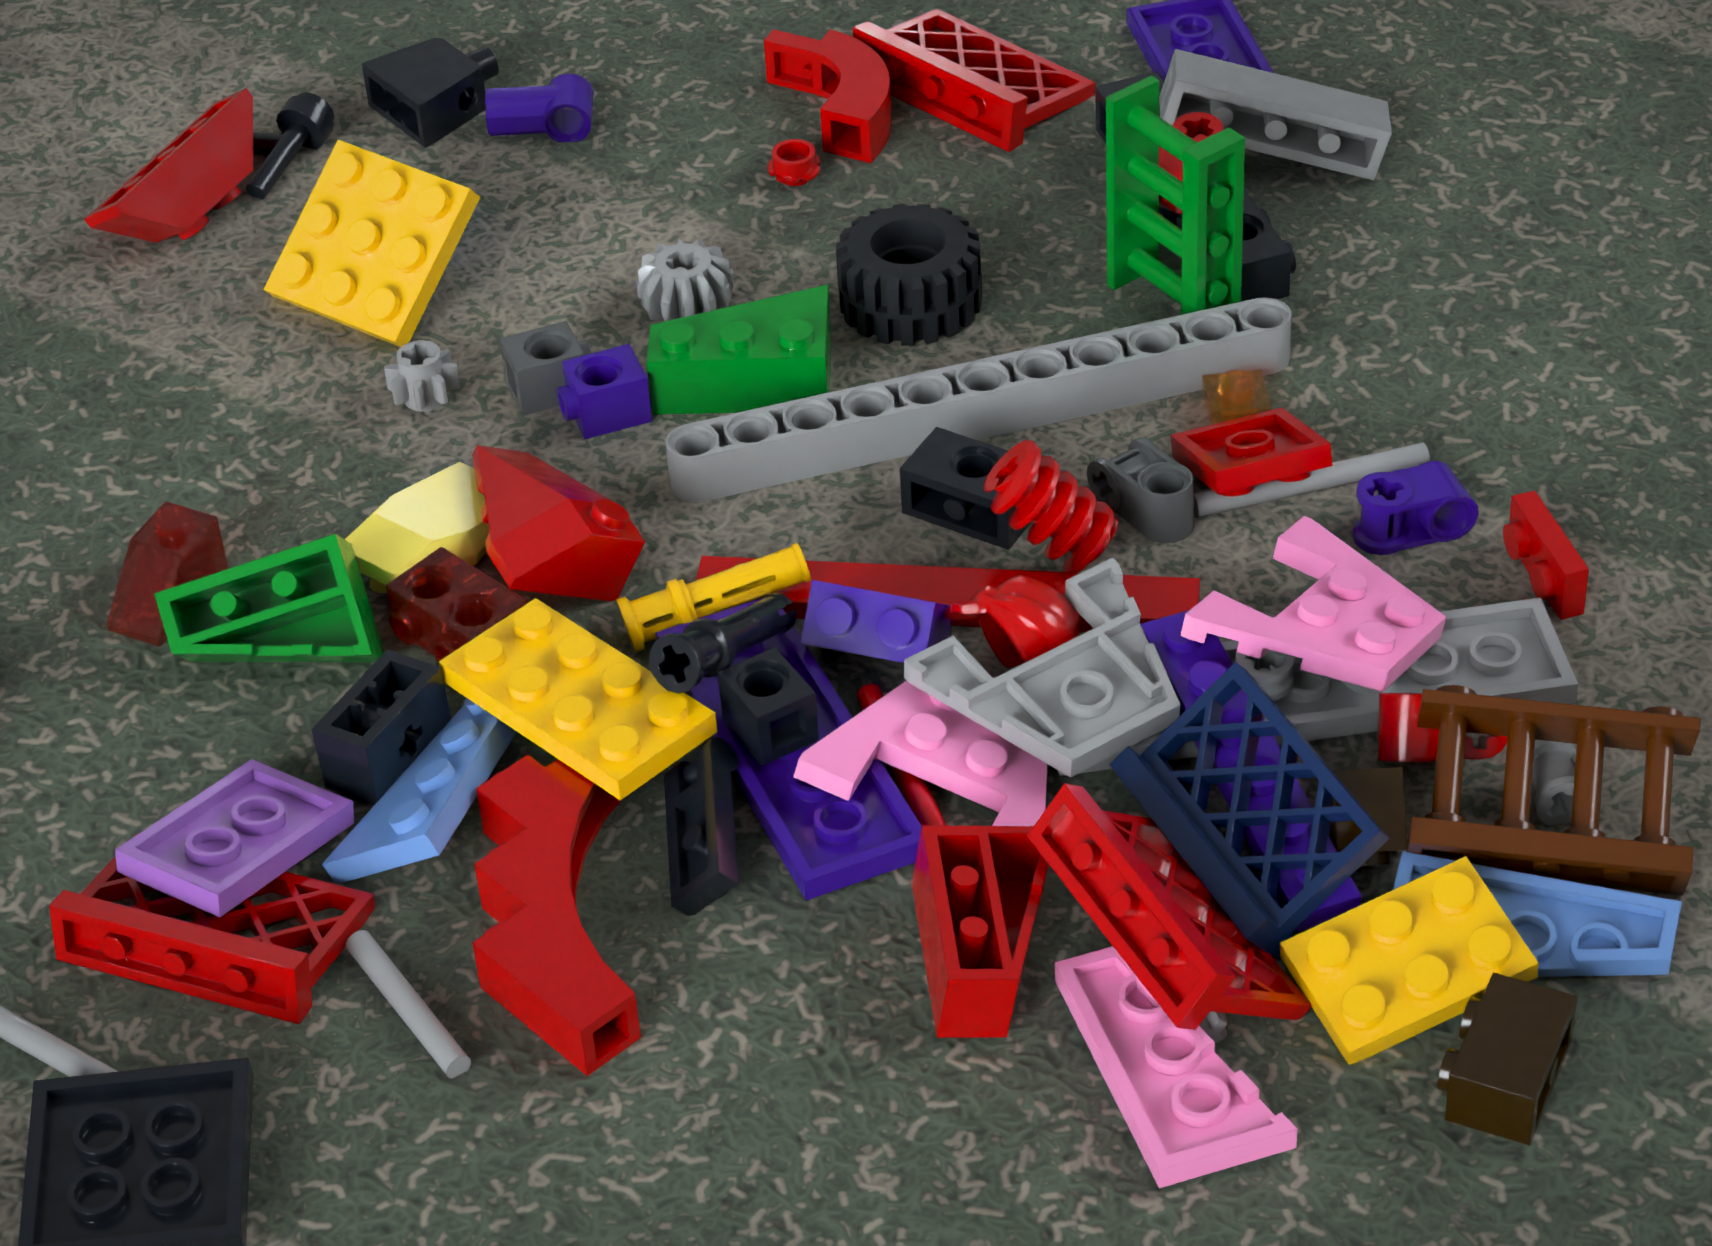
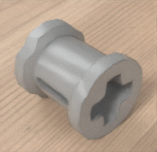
(1553, 781)

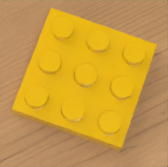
(372, 243)

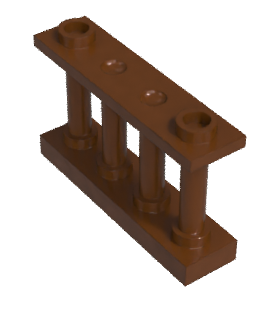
(1583, 851)

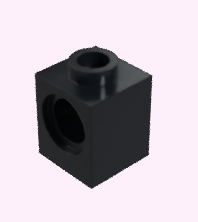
(768, 706)

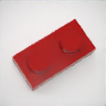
(1547, 554)

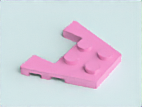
(1345, 627)
(932, 744)

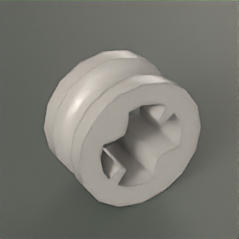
(1279, 678)

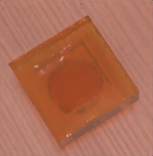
(1234, 395)

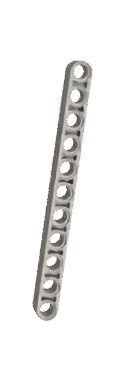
(974, 399)

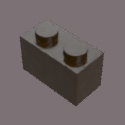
(1507, 1057)

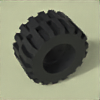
(909, 274)

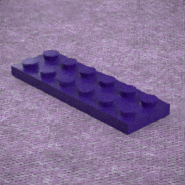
(815, 833)

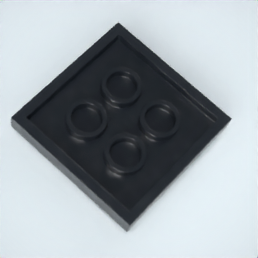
(140, 1157)

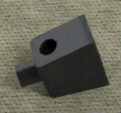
(429, 87)

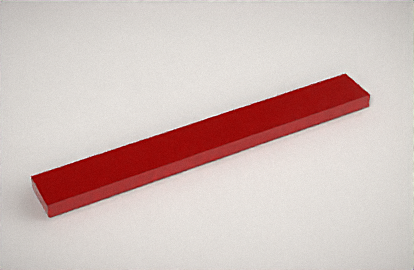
(1154, 595)

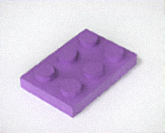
(234, 837)

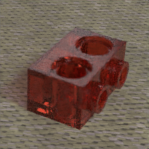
(446, 603)

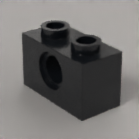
(946, 483)

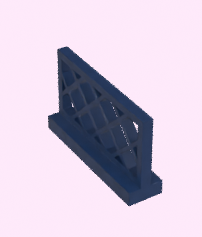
(1217, 855)

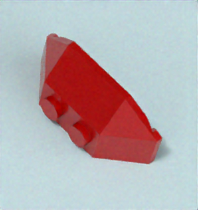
(185, 177)

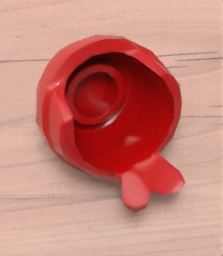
(1020, 618)

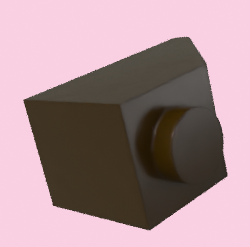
(1383, 798)

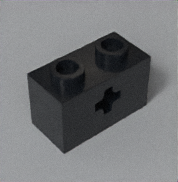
(395, 713)

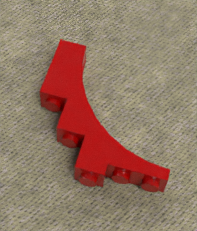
(539, 953)

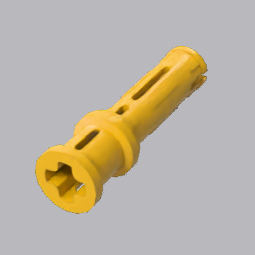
(726, 589)

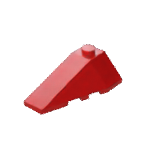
(552, 529)

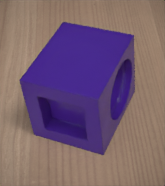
(605, 392)

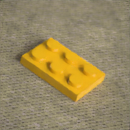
(1406, 959)

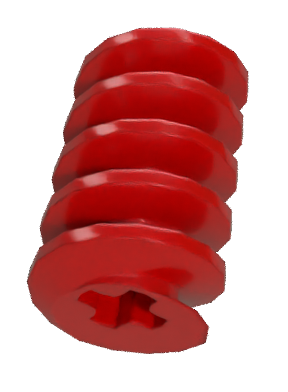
(1053, 505)

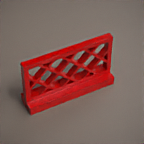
(972, 76)
(1160, 914)
(203, 954)

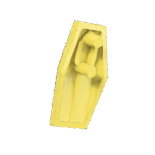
(419, 521)

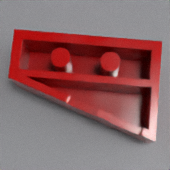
(976, 921)

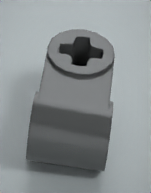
(1146, 491)

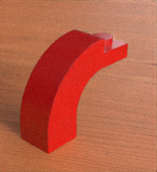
(848, 74)

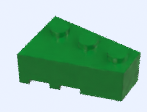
(742, 355)
(276, 609)

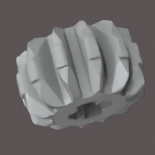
(684, 280)

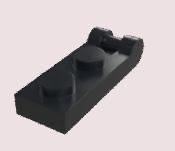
(701, 827)

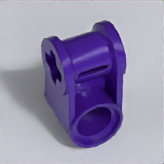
(1417, 503)

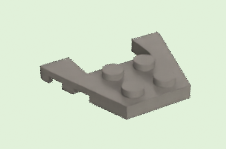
(1073, 700)

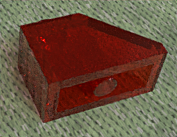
(164, 553)

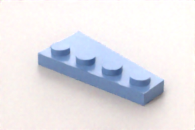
(427, 800)
(1574, 924)

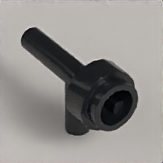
(304, 122)

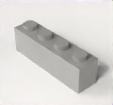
(1281, 113)

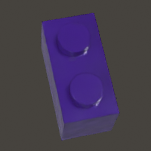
(872, 622)

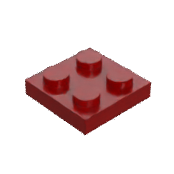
(1251, 451)

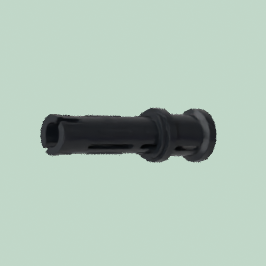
(711, 645)

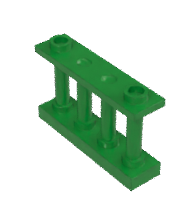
(1208, 198)

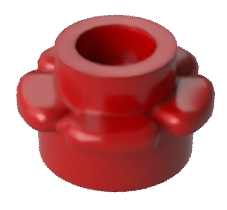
(794, 162)

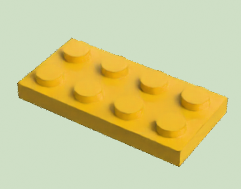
(578, 698)

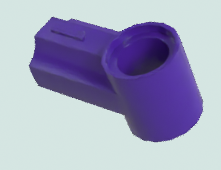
(542, 109)

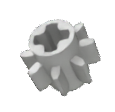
(422, 376)

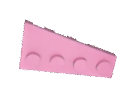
(1167, 1080)

